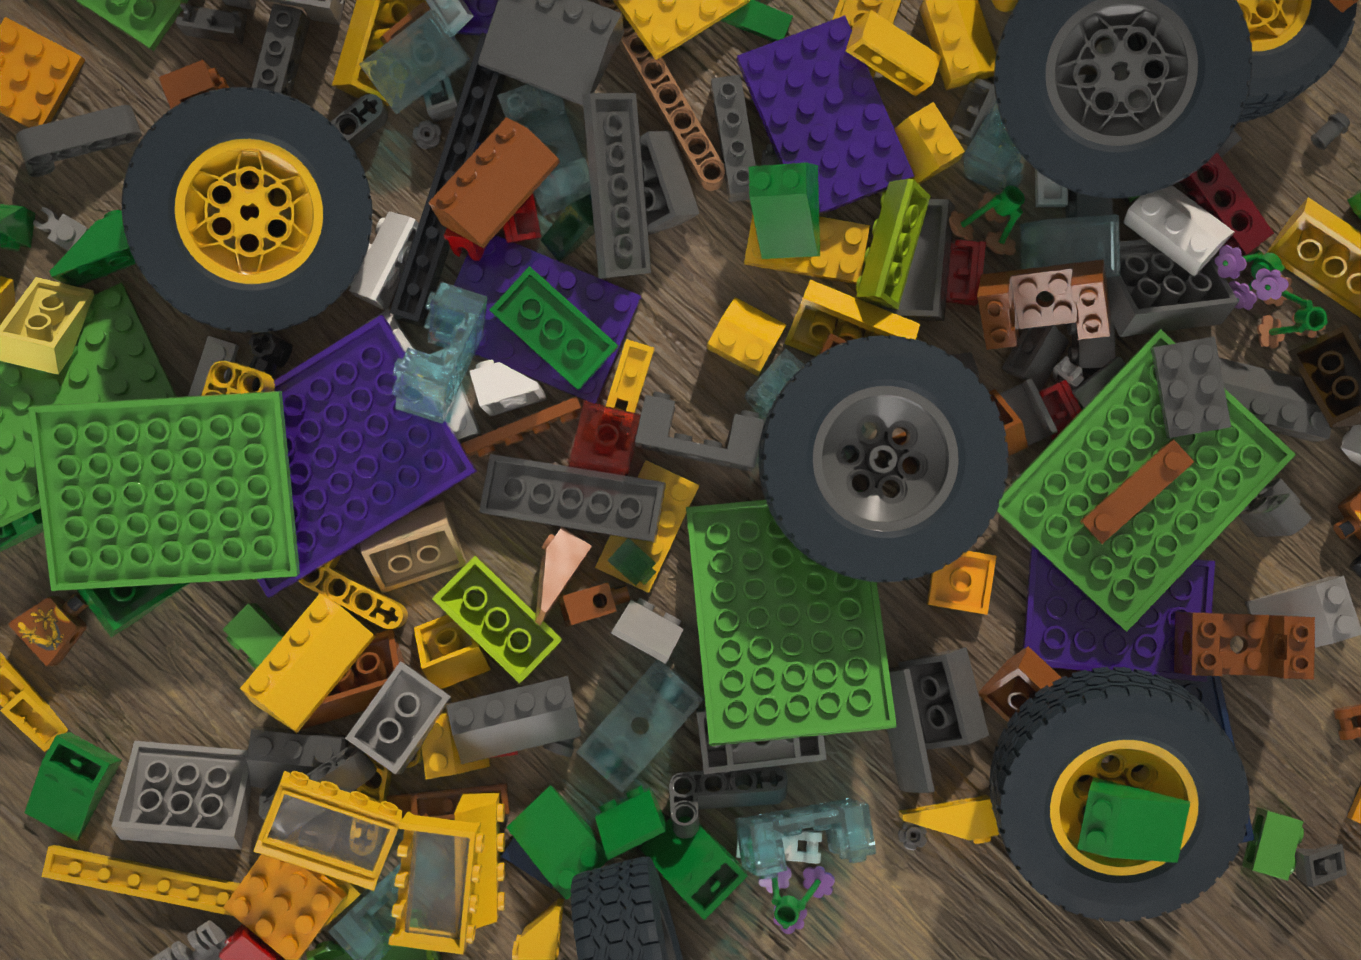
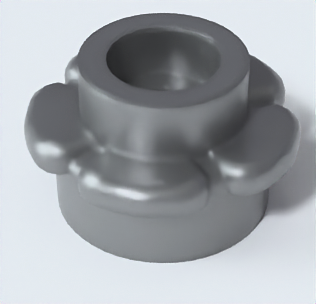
(427, 142)
(910, 843)

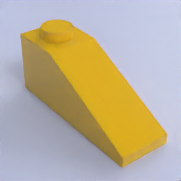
(962, 818)

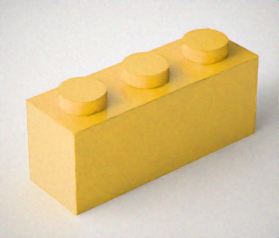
(893, 53)

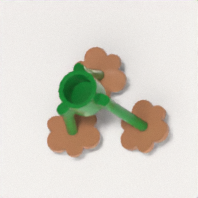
(996, 208)
(1307, 320)

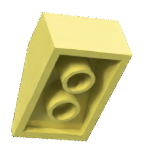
(44, 325)

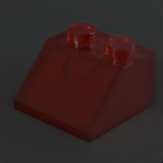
(604, 439)

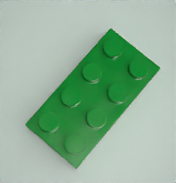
(553, 328)

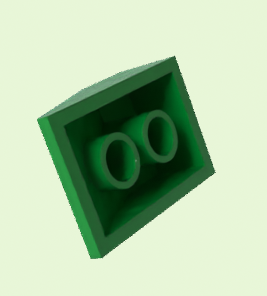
(786, 209)
(96, 254)
(123, 606)
(629, 821)
(1132, 823)
(557, 840)

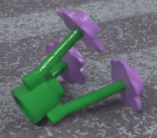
(1265, 270)
(788, 909)

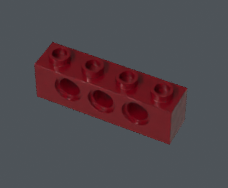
(1235, 203)

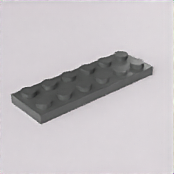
(616, 184)
(572, 498)

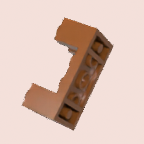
(190, 82)
(1011, 302)
(1271, 645)

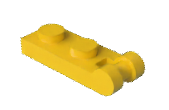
(630, 375)

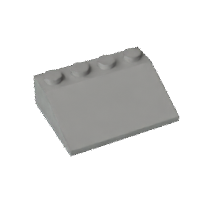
(184, 796)

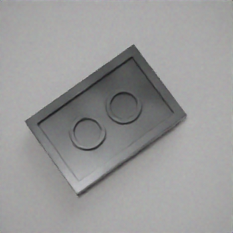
(1191, 387)

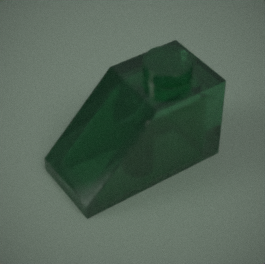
(570, 229)
(633, 563)

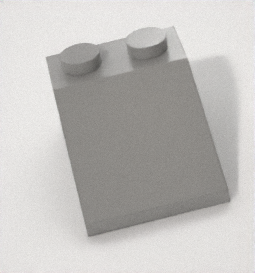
(1324, 599)
(648, 630)
(399, 719)

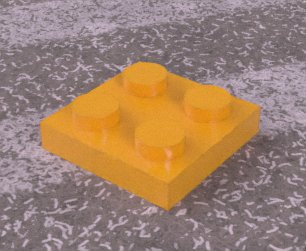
(964, 583)

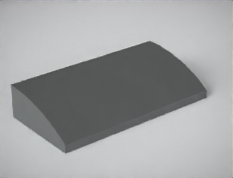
(928, 276)
(907, 738)

